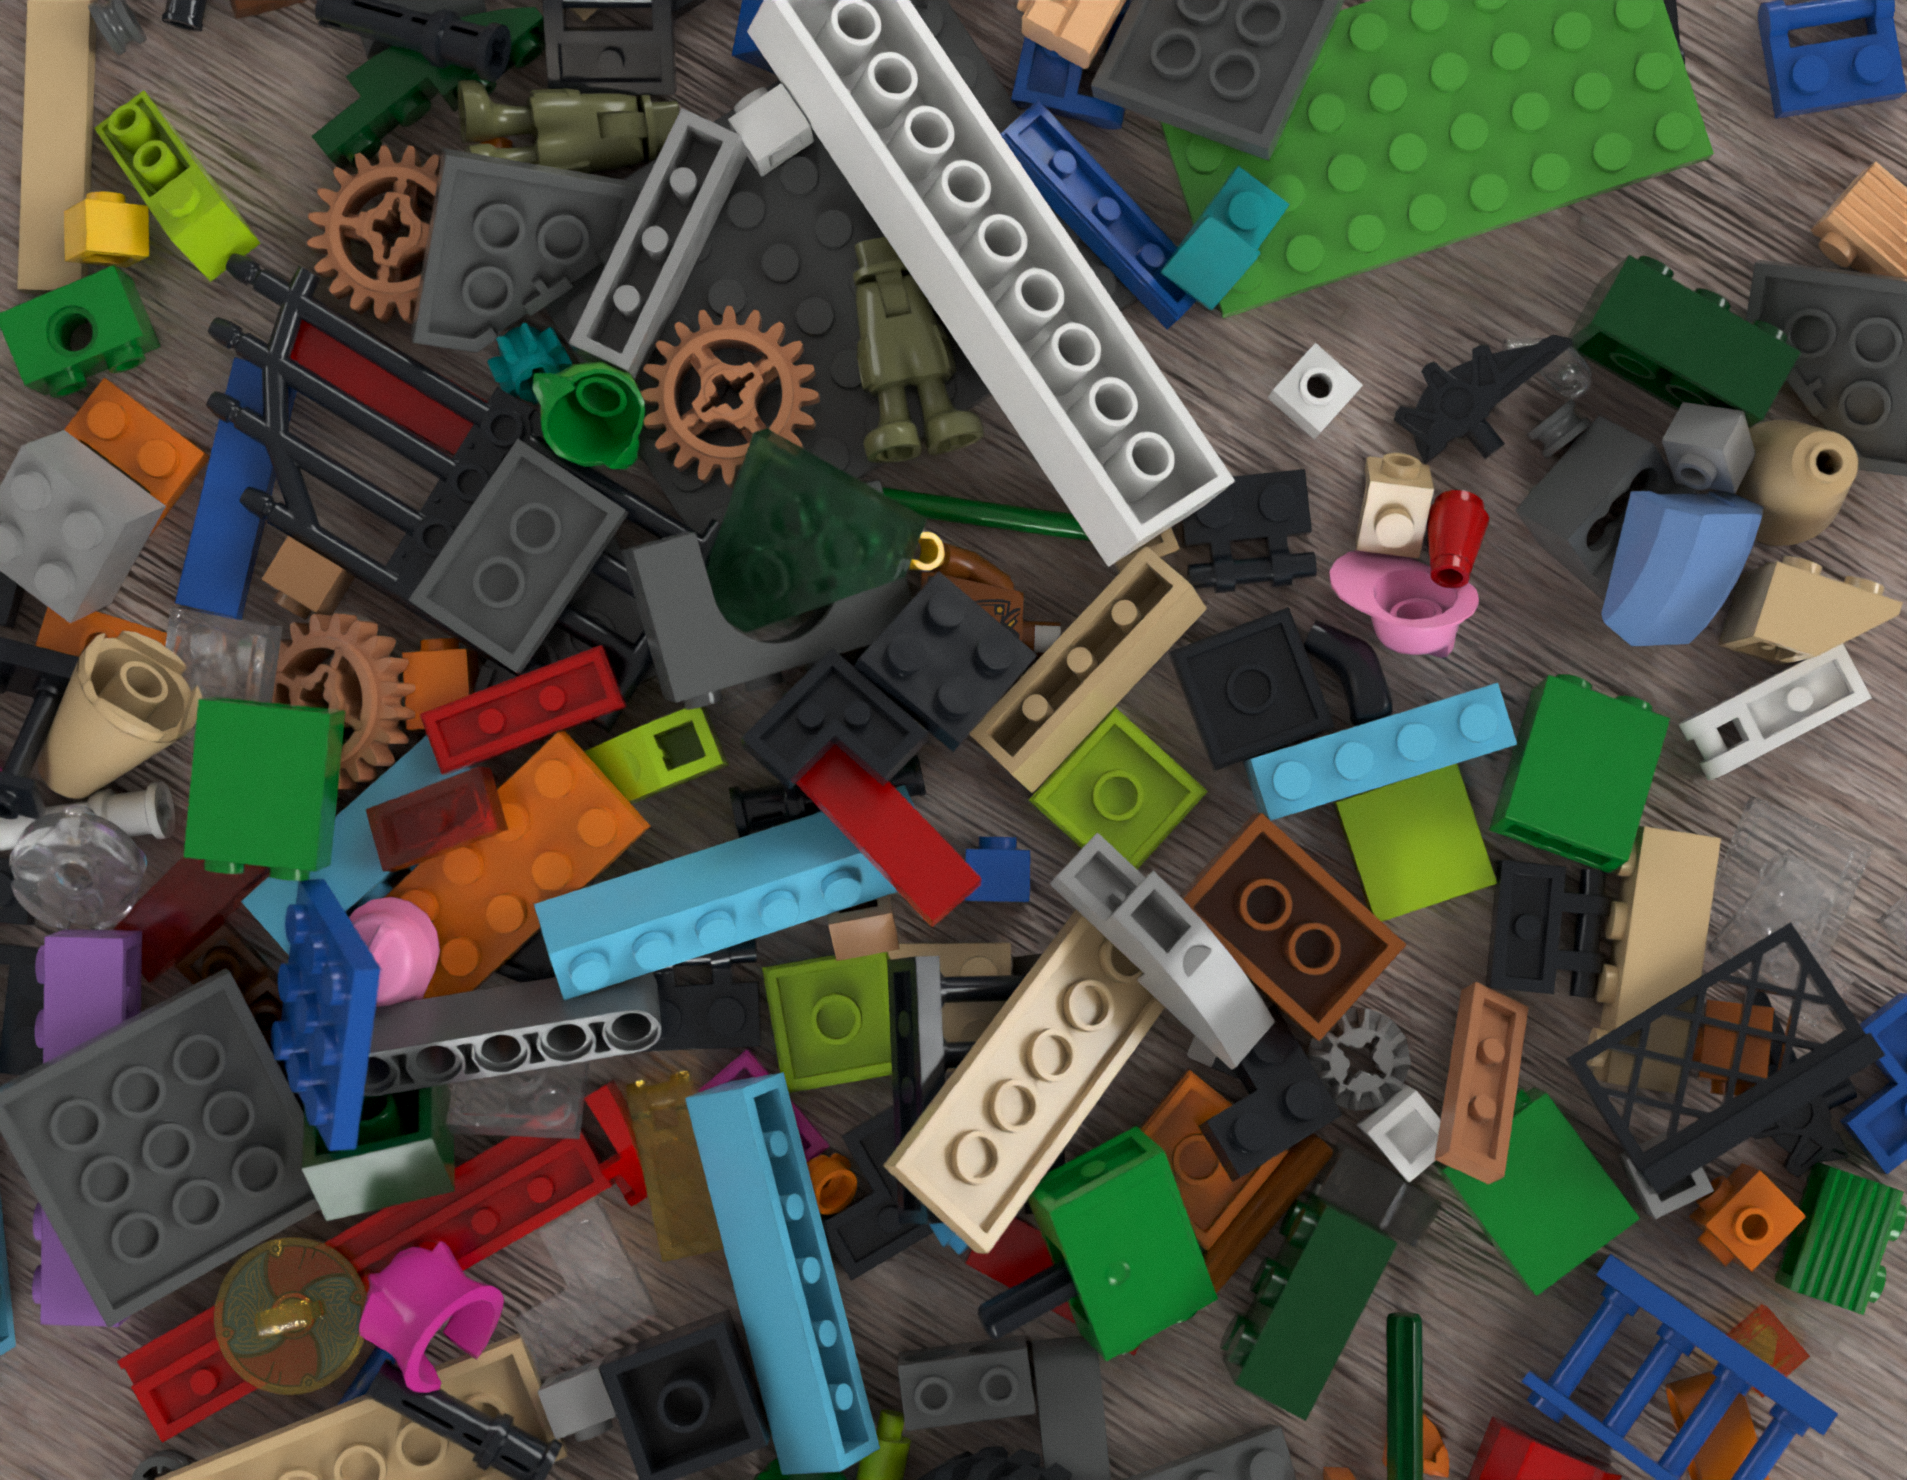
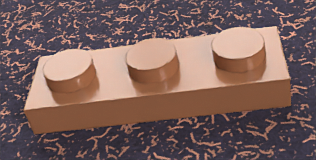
(1482, 1083)

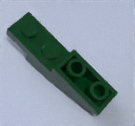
(401, 83)

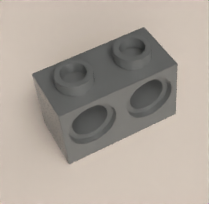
(965, 1383)

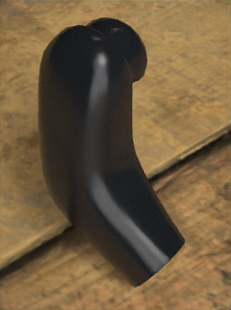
(1356, 667)

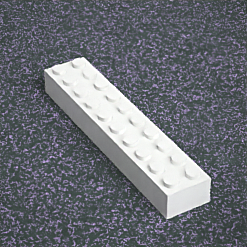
(994, 265)

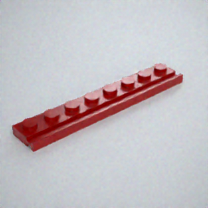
(494, 1203)

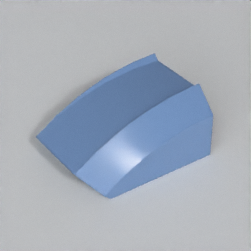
(1677, 564)

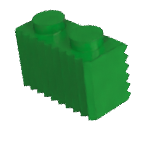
(1842, 1238)

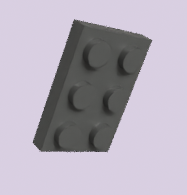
(518, 556)

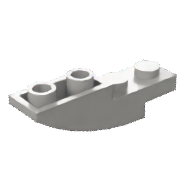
(1170, 945)

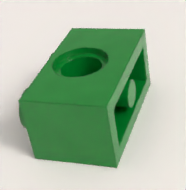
(42, 331)

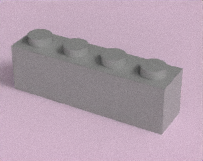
(659, 244)

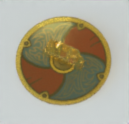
(290, 1315)

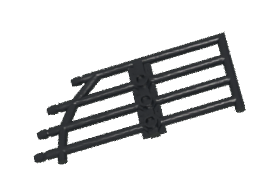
(460, 477)

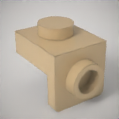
(1394, 505)

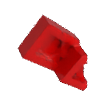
(615, 1119)

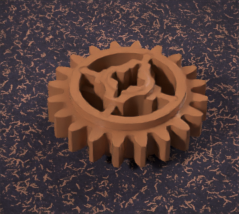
(371, 227)
(697, 351)
(357, 680)

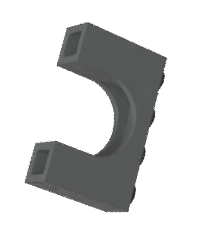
(702, 653)

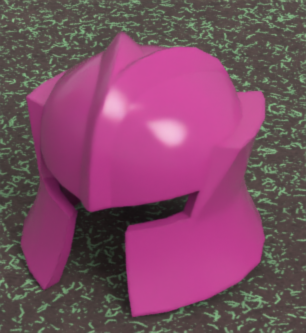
(415, 1299)

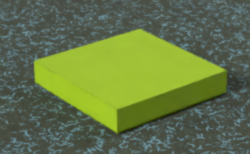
(1120, 788)
(1415, 843)
(830, 1019)

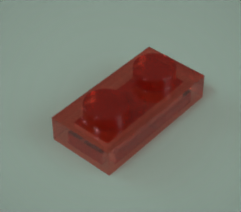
(436, 819)

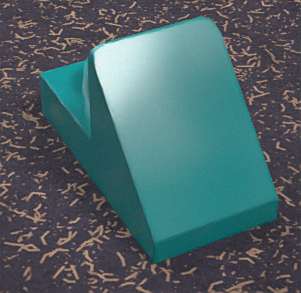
(1225, 238)

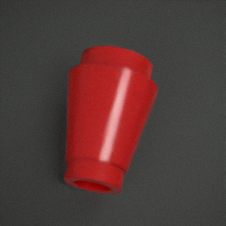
(1454, 536)

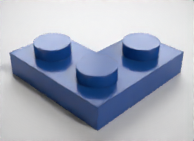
(1881, 1120)

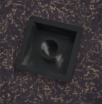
(686, 1399)

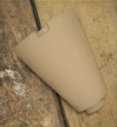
(1798, 479)
(116, 713)

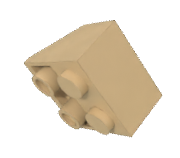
(1796, 614)

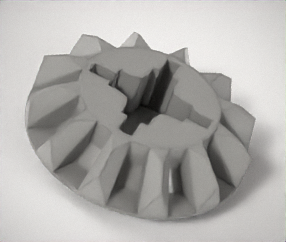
(1389, 1054)

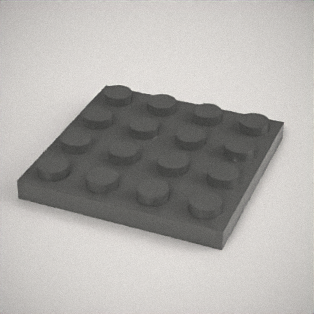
(161, 1146)

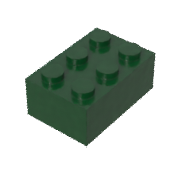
(1681, 341)
(1305, 1304)

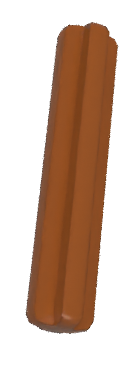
(1265, 1208)

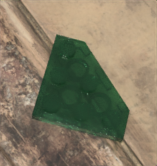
(803, 536)

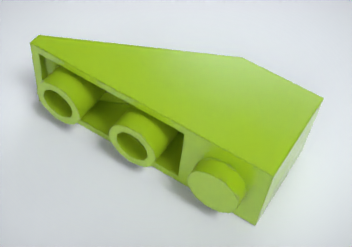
(176, 186)
(661, 754)

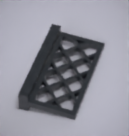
(1754, 1108)

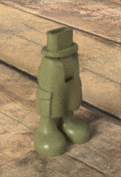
(568, 127)
(902, 348)

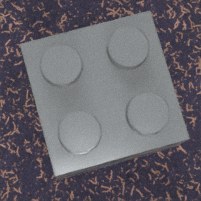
(71, 525)

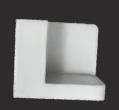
(1404, 1131)

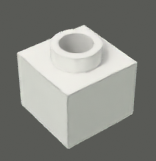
(770, 127)
(1300, 406)

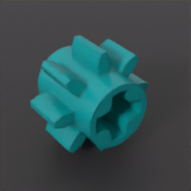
(522, 354)

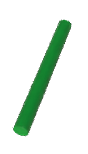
(990, 514)

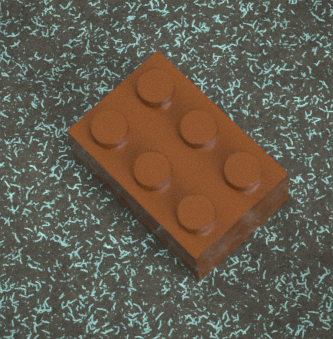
(1291, 926)

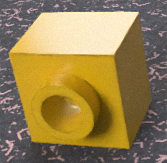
(106, 231)

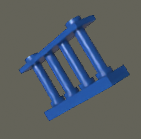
(1679, 1334)

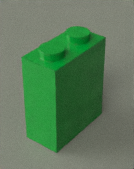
(1580, 772)
(264, 786)
(1552, 1201)

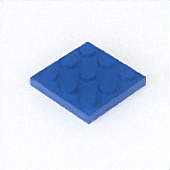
(326, 1012)

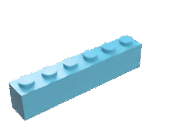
(705, 902)
(783, 1275)

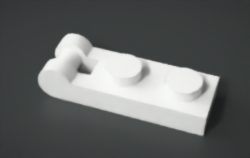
(1776, 710)

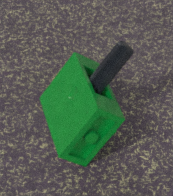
(1115, 1248)

